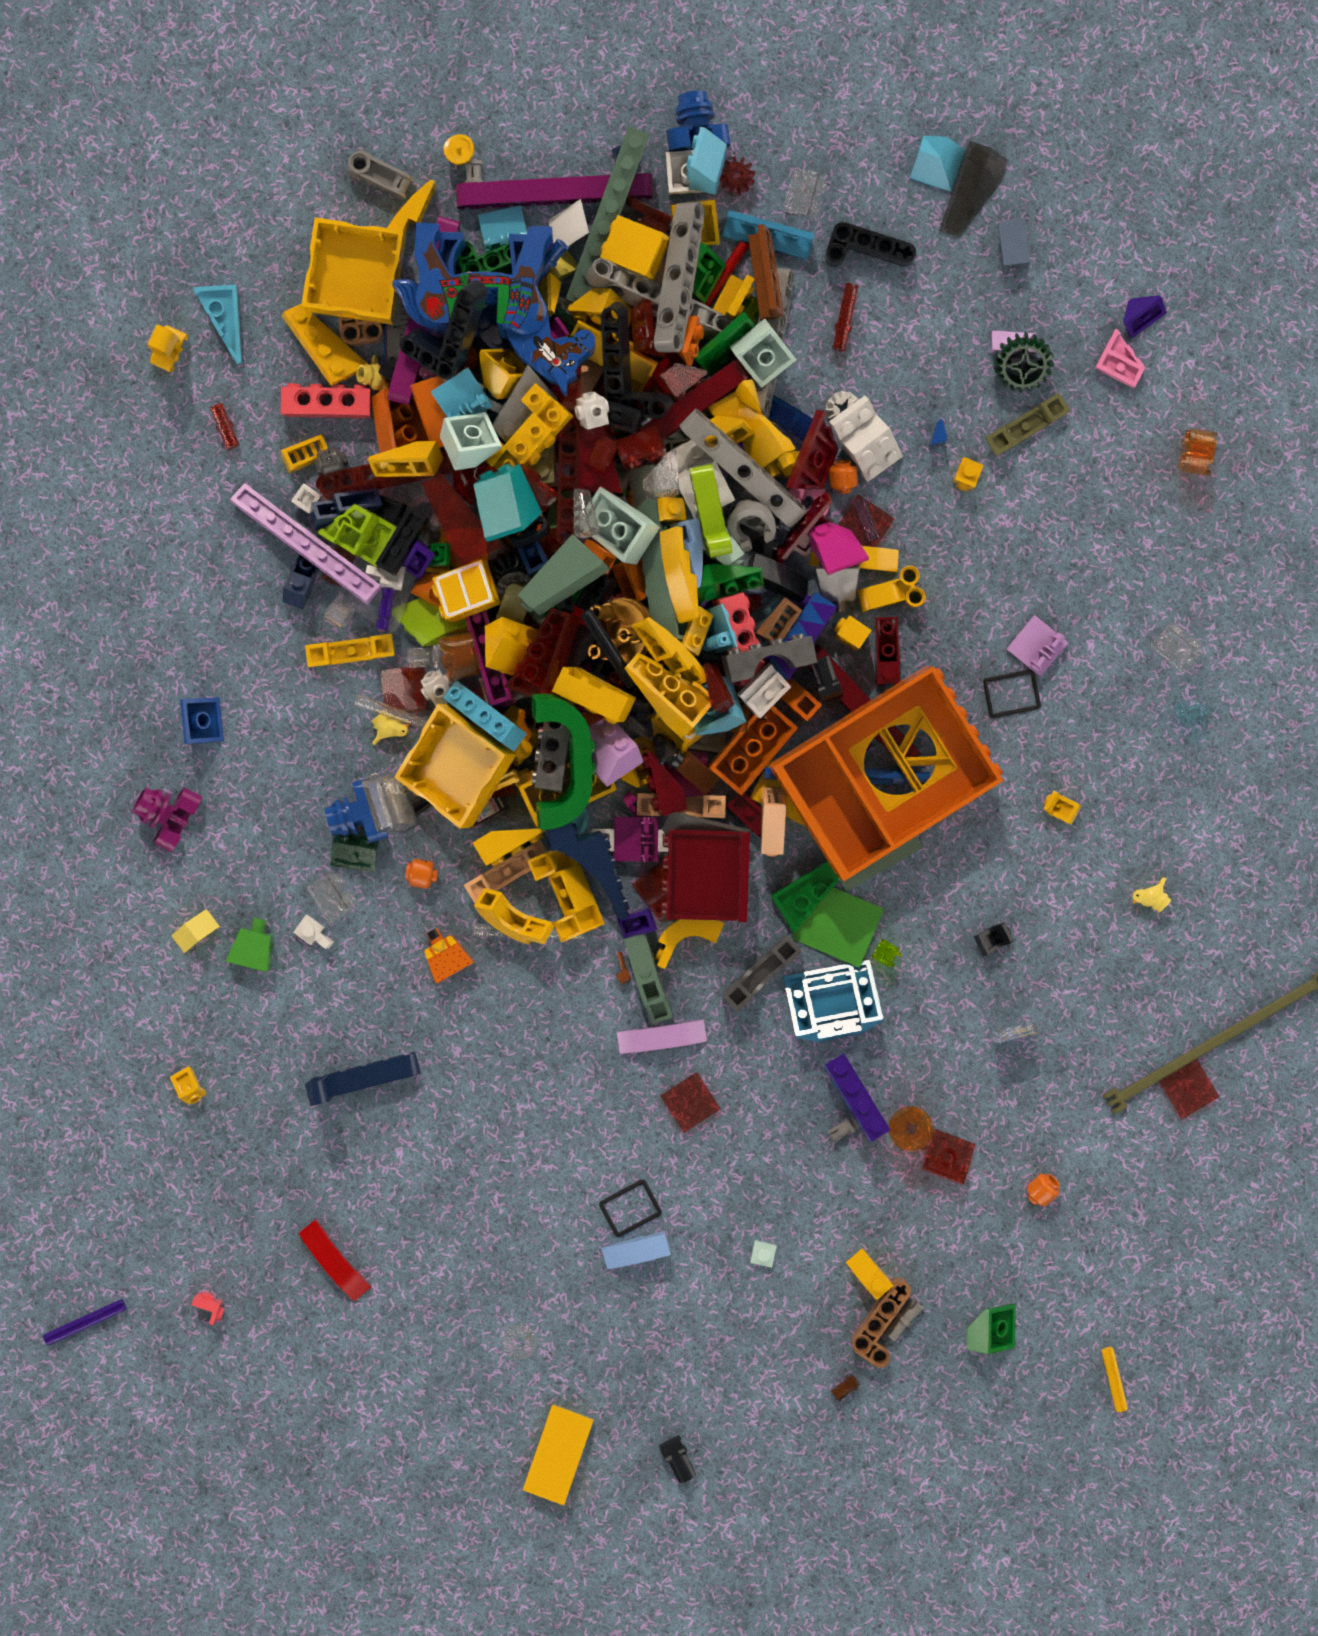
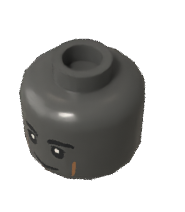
(330, 461)

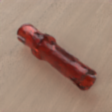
(845, 316)

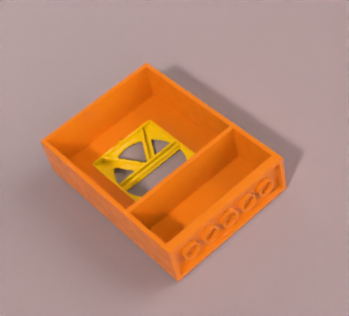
(851, 816)

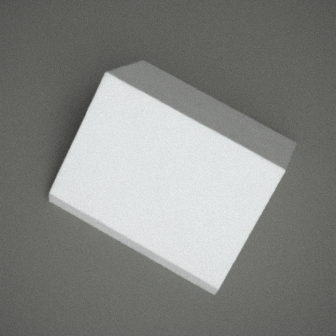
(677, 172)

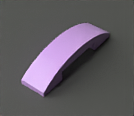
(661, 1037)

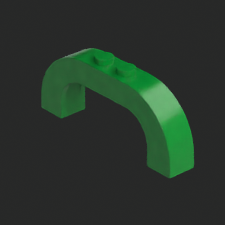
(571, 804)

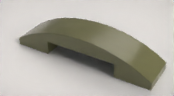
(1027, 424)

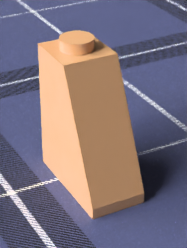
(773, 821)

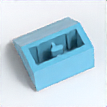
(706, 162)

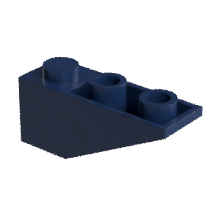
(300, 582)

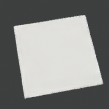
(569, 224)

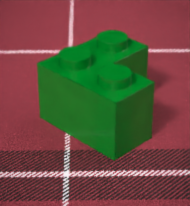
(707, 273)

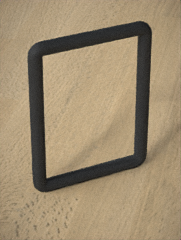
(1015, 711)
(658, 1213)

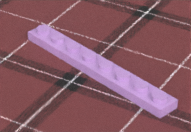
(305, 543)

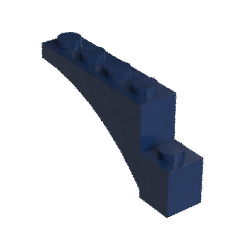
(592, 854)

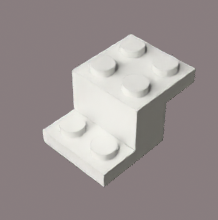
(866, 438)
(690, 456)

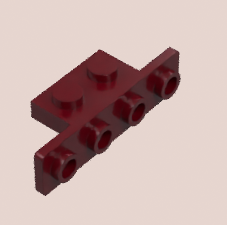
(799, 537)

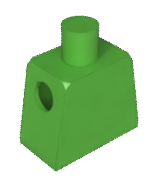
(252, 947)

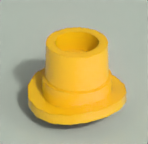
(459, 149)

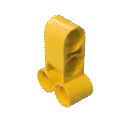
(166, 346)
(891, 592)

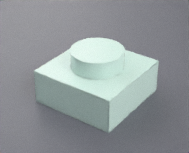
(763, 1253)

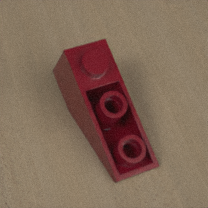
(886, 651)
(666, 790)

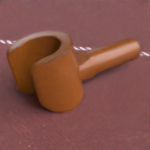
(624, 975)

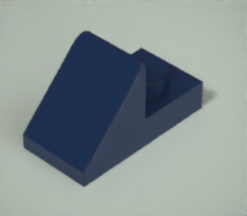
(533, 557)

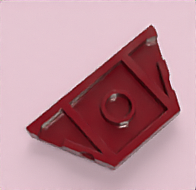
(815, 456)

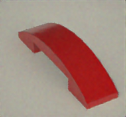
(333, 1261)

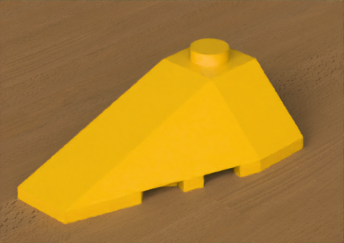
(672, 697)

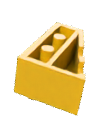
(593, 694)

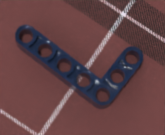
(360, 1077)

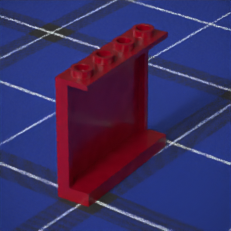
(706, 875)

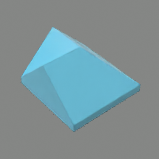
(937, 162)

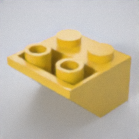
(590, 306)

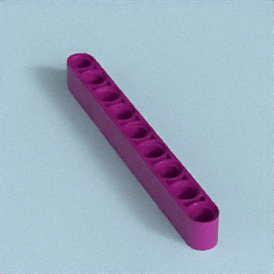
(544, 191)
(407, 369)

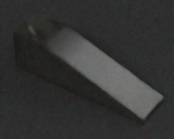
(975, 183)

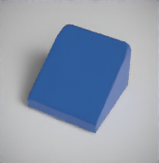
(939, 435)

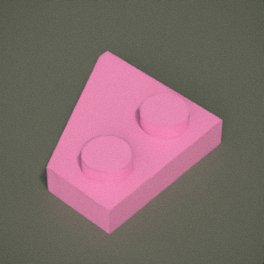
(1120, 362)

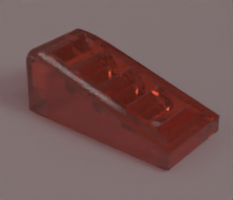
(718, 692)

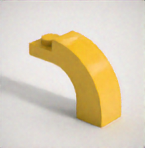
(510, 921)
(684, 928)

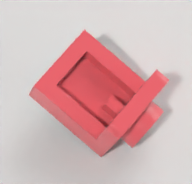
(208, 1302)

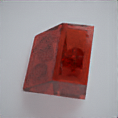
(640, 448)

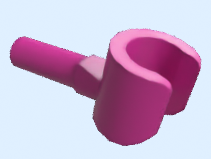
(629, 799)

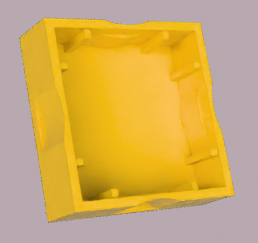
(353, 271)
(455, 765)

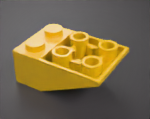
(497, 844)

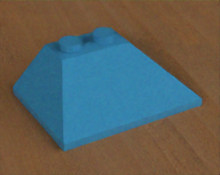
(833, 1002)

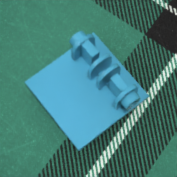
(500, 223)
(461, 395)
(721, 633)

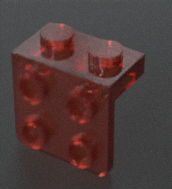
(643, 329)

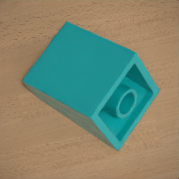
(505, 502)

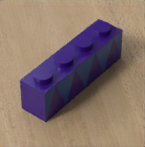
(811, 622)
(856, 1098)

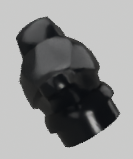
(667, 751)

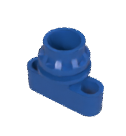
(694, 112)
(347, 816)

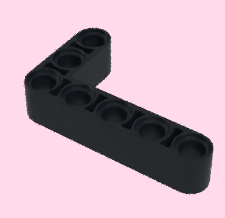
(449, 357)
(622, 370)

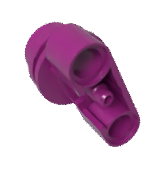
(154, 807)

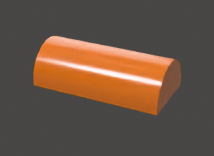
(752, 750)

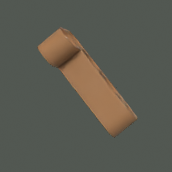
(362, 329)
(884, 1318)

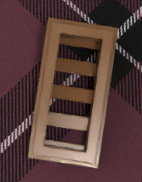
(784, 628)

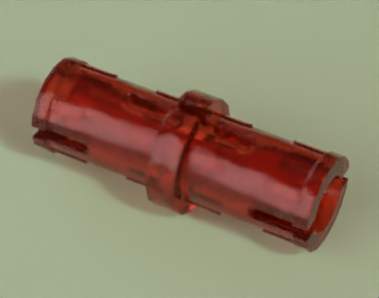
(224, 426)

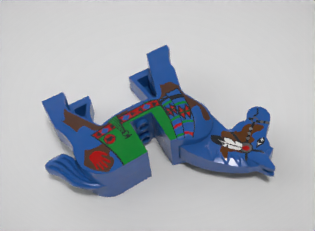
(520, 308)

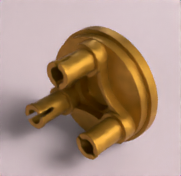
(618, 620)

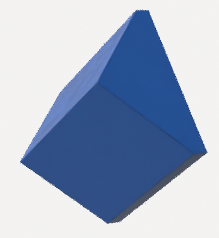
(201, 720)

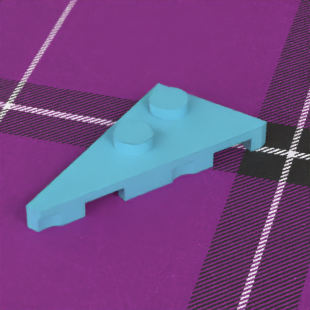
(223, 309)

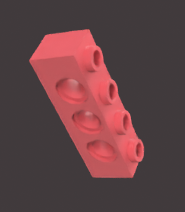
(359, 409)
(745, 624)

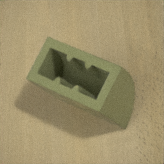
(511, 603)

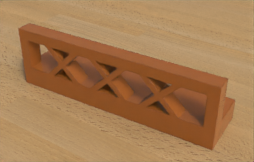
(765, 274)

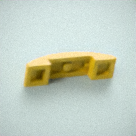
(879, 559)
(350, 650)

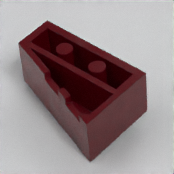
(589, 478)

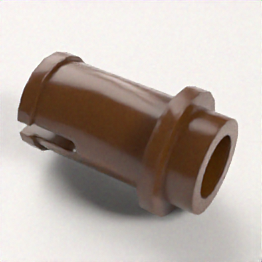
(845, 1387)

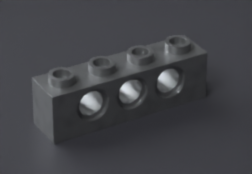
(554, 781)

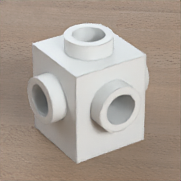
(592, 410)
(435, 686)

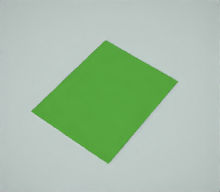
(840, 926)

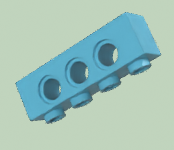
(485, 715)

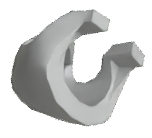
(753, 515)

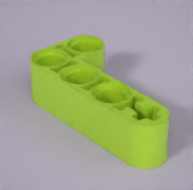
(710, 511)

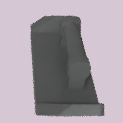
(683, 821)

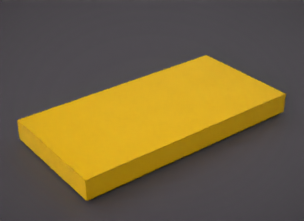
(558, 1454)

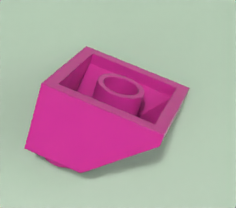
(836, 547)

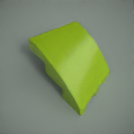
(360, 533)
(427, 624)

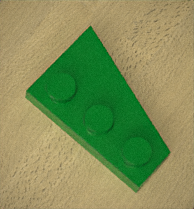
(718, 351)
(803, 895)

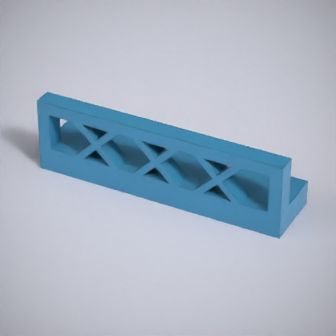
(785, 238)

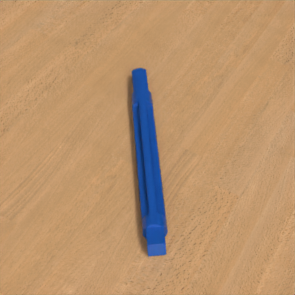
(875, 776)

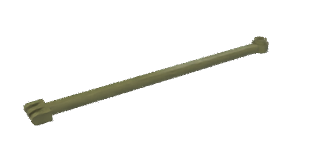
(1212, 1043)

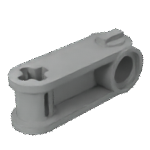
(379, 174)

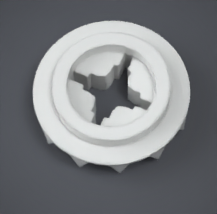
(838, 399)

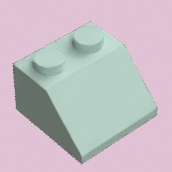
(763, 353)
(469, 439)

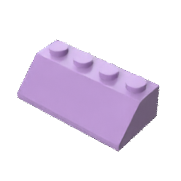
(614, 751)

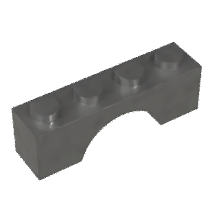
(795, 653)
(765, 968)

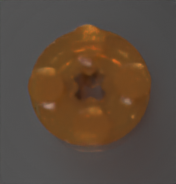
(1199, 451)
(459, 656)
(899, 1126)

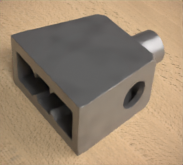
(839, 586)

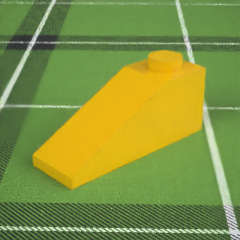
(413, 459)

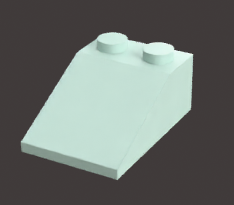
(622, 527)

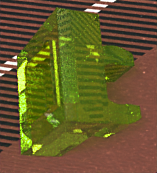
(751, 308)
(886, 953)

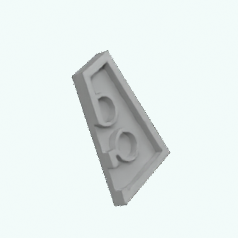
(514, 411)

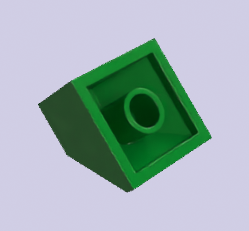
(993, 1330)

